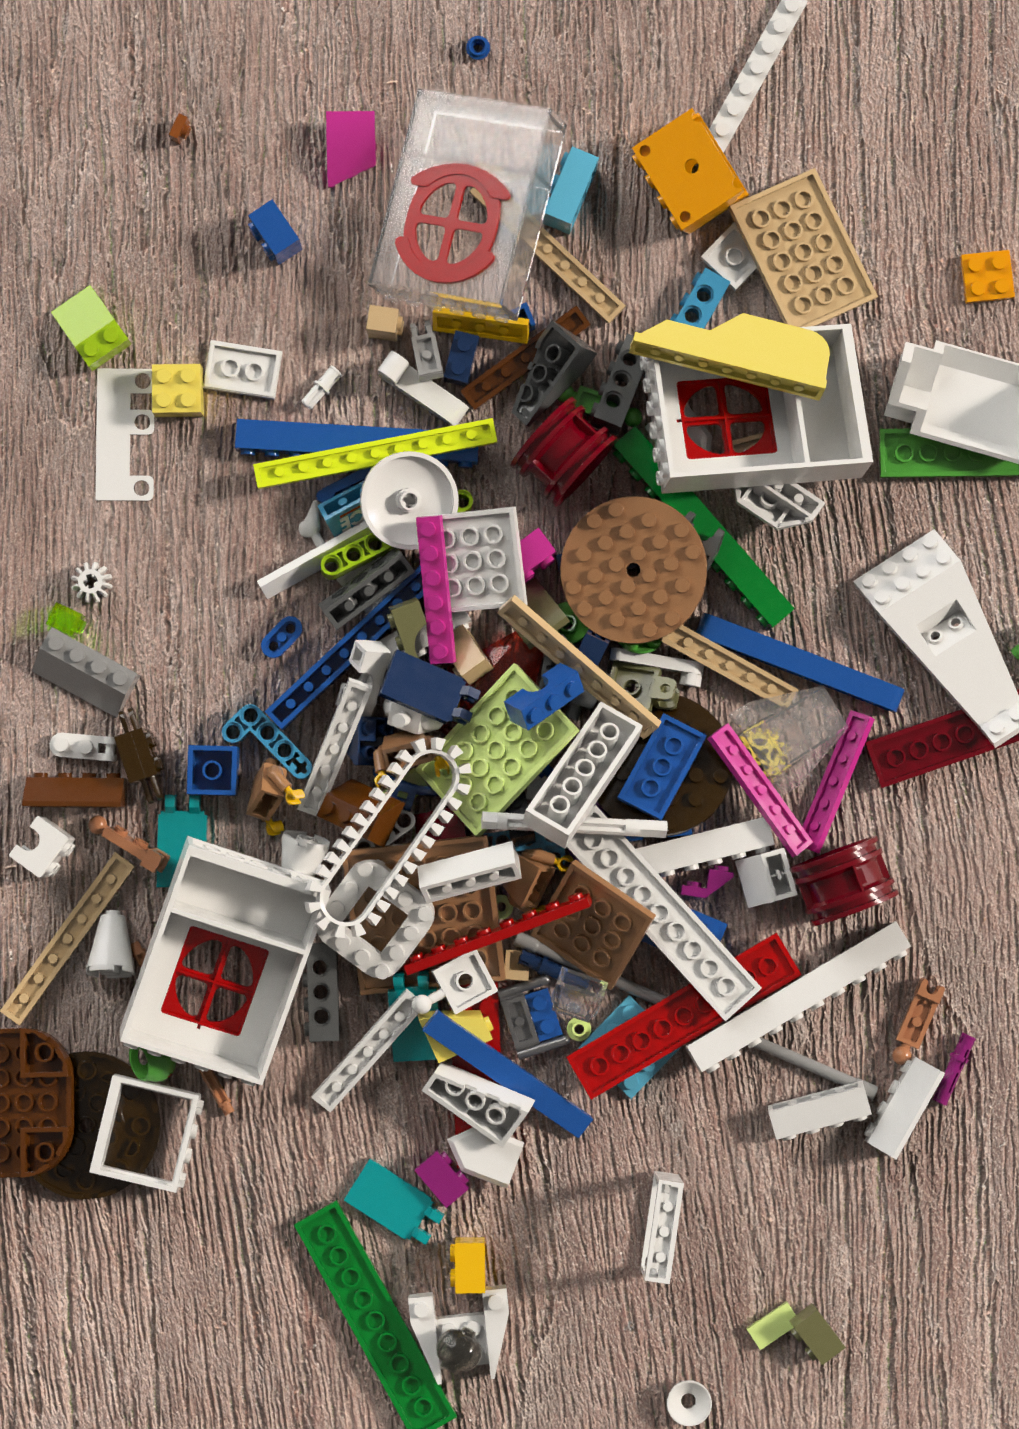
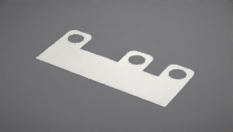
(113, 432)

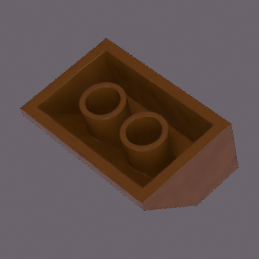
(344, 802)

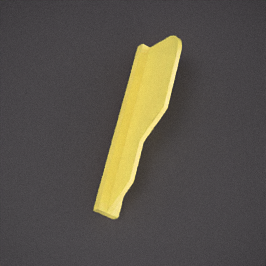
(743, 350)

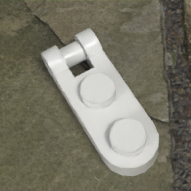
(83, 746)

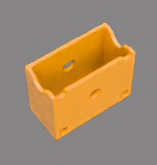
(669, 162)

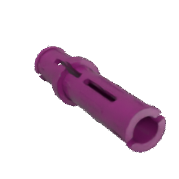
(954, 1068)

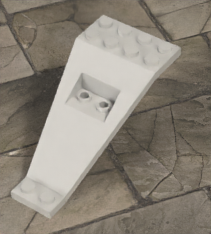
(922, 597)

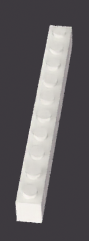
(797, 997)

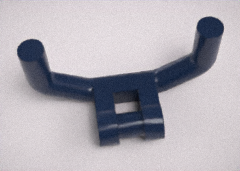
(412, 790)

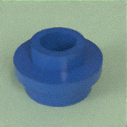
(478, 40)

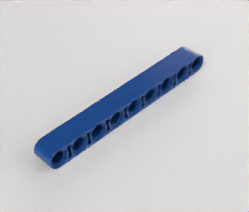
(800, 663)

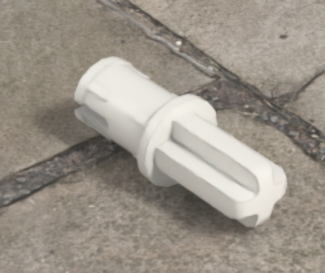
(321, 387)

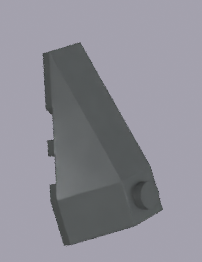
(556, 366)

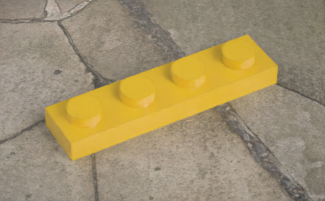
(488, 328)

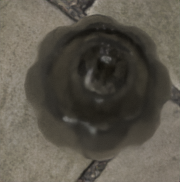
(458, 1350)

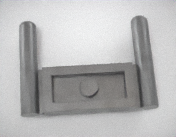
(520, 1020)

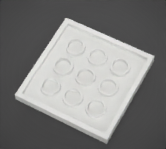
(483, 558)

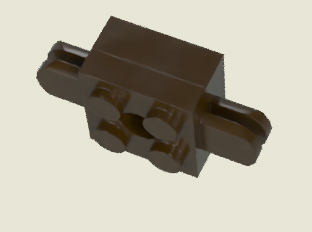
(139, 756)

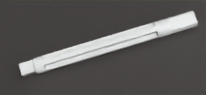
(590, 825)

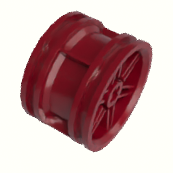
(563, 451)
(844, 881)

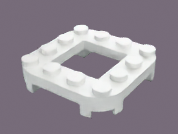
(357, 950)

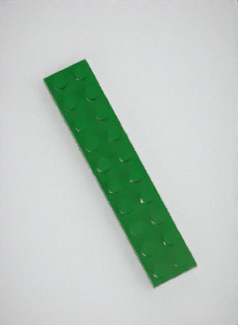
(374, 1318)

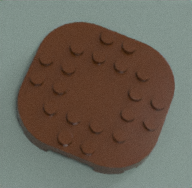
(34, 1102)

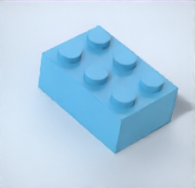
(570, 189)

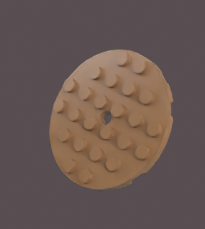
(669, 578)

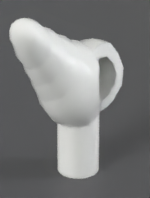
(311, 525)

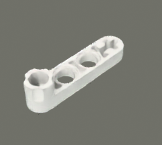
(690, 670)

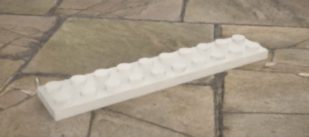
(675, 927)

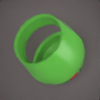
(155, 1070)

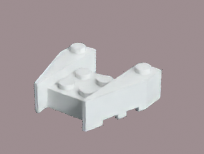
(488, 1325)

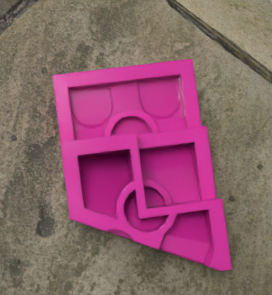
(349, 144)

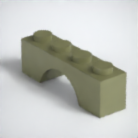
(408, 620)

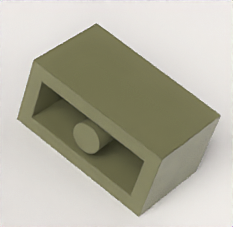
(817, 1334)

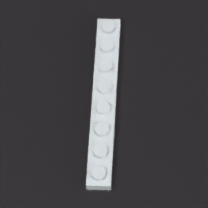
(756, 70)

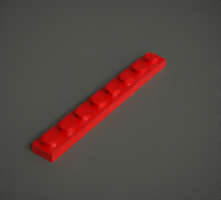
(507, 928)

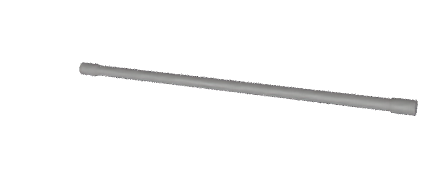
(534, 946)

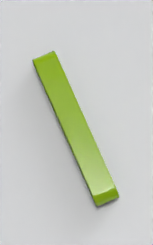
(366, 554)

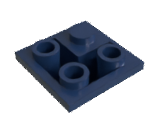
(367, 739)

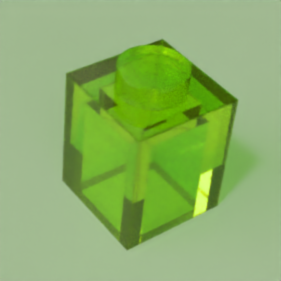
(66, 620)

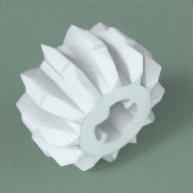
(99, 586)

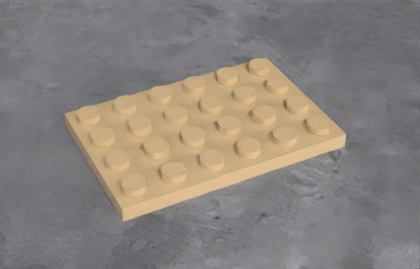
(803, 251)

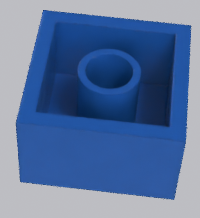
(275, 232)
(213, 770)

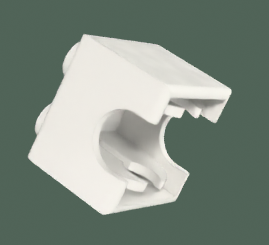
(52, 846)

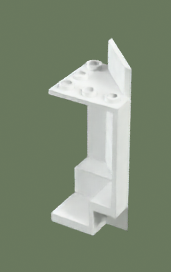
(958, 398)

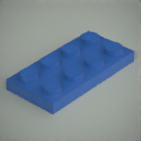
(662, 767)

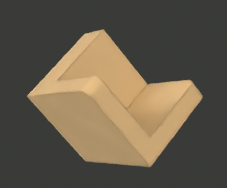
(512, 969)

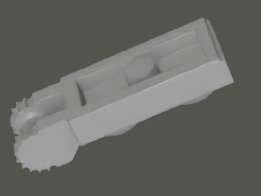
(426, 353)

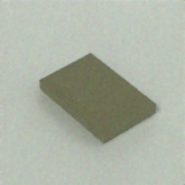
(544, 606)

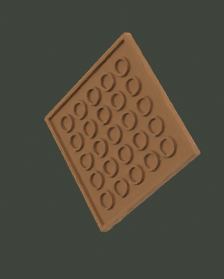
(453, 915)

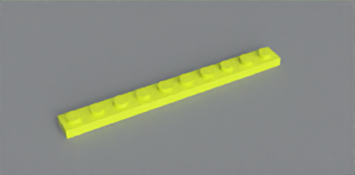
(370, 453)

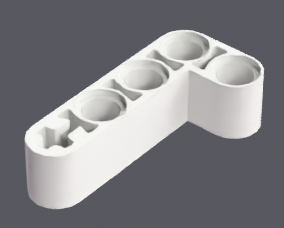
(428, 394)

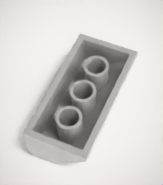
(84, 672)

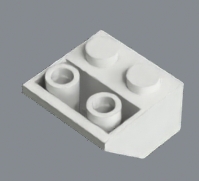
(766, 877)

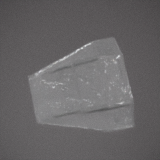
(790, 733)

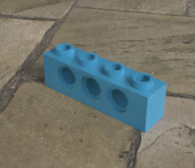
(715, 287)

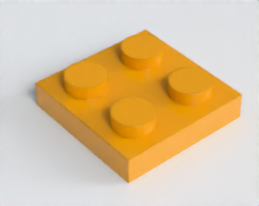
(987, 276)

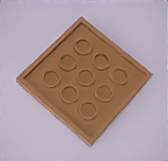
(598, 937)

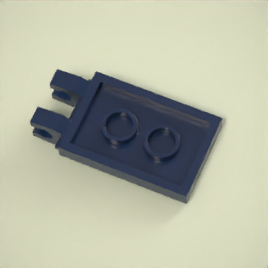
(427, 689)

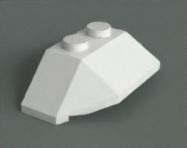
(780, 504)

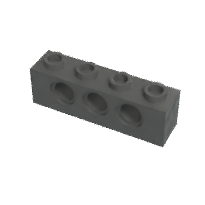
(631, 375)
(366, 588)
(331, 1029)

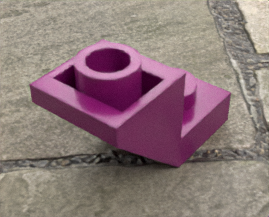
(715, 879)

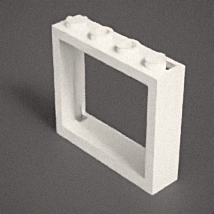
(185, 1153)
(662, 1227)

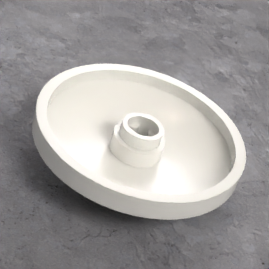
(403, 489)

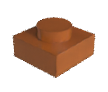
(180, 129)

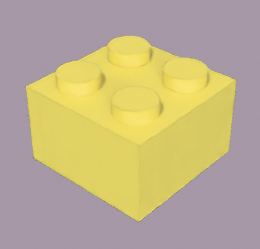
(177, 390)

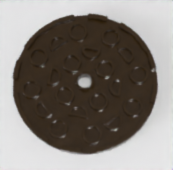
(702, 787)
(132, 1137)

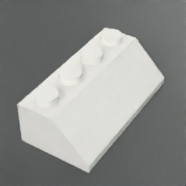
(903, 1107)

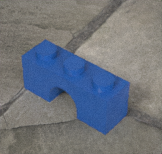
(531, 708)

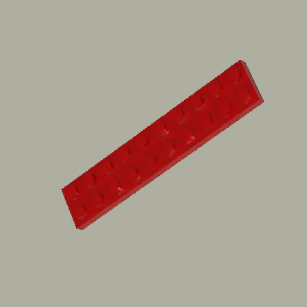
(673, 1022)

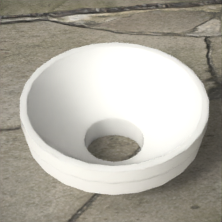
(692, 1415)

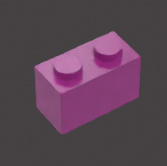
(442, 1177)

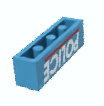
(343, 510)

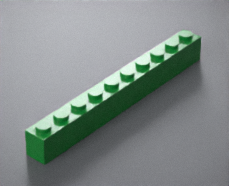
(732, 560)

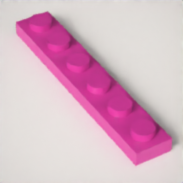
(436, 589)
(836, 779)
(760, 790)

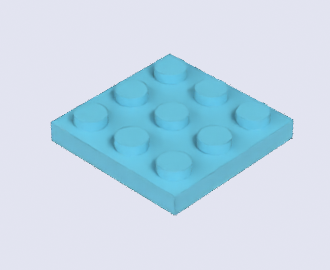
(624, 1011)

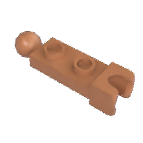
(152, 858)
(916, 1020)

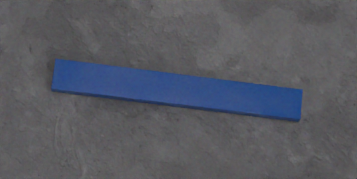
(507, 1073)

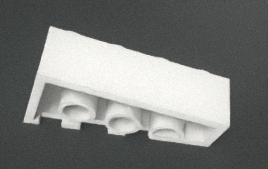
(478, 1101)

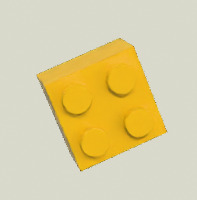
(469, 1265)

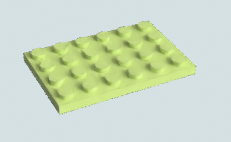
(499, 751)

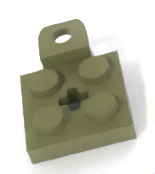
(650, 685)

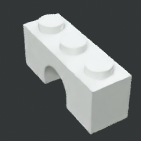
(370, 660)

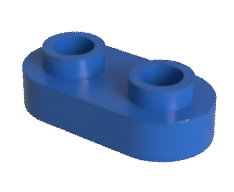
(282, 637)

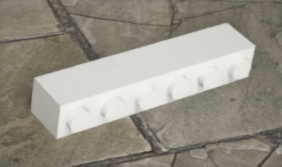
(709, 846)

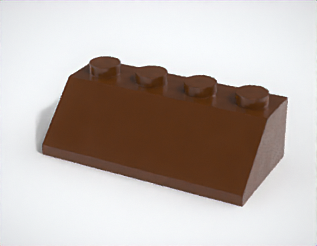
(75, 792)

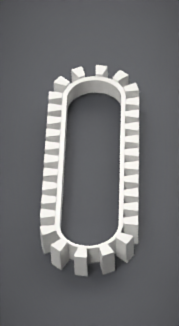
(427, 842)

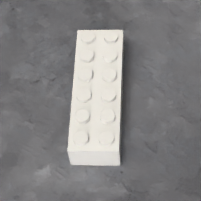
(582, 774)

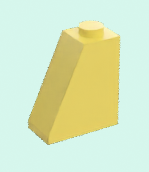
(469, 1019)

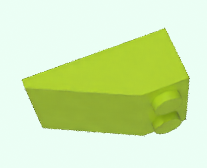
(91, 328)

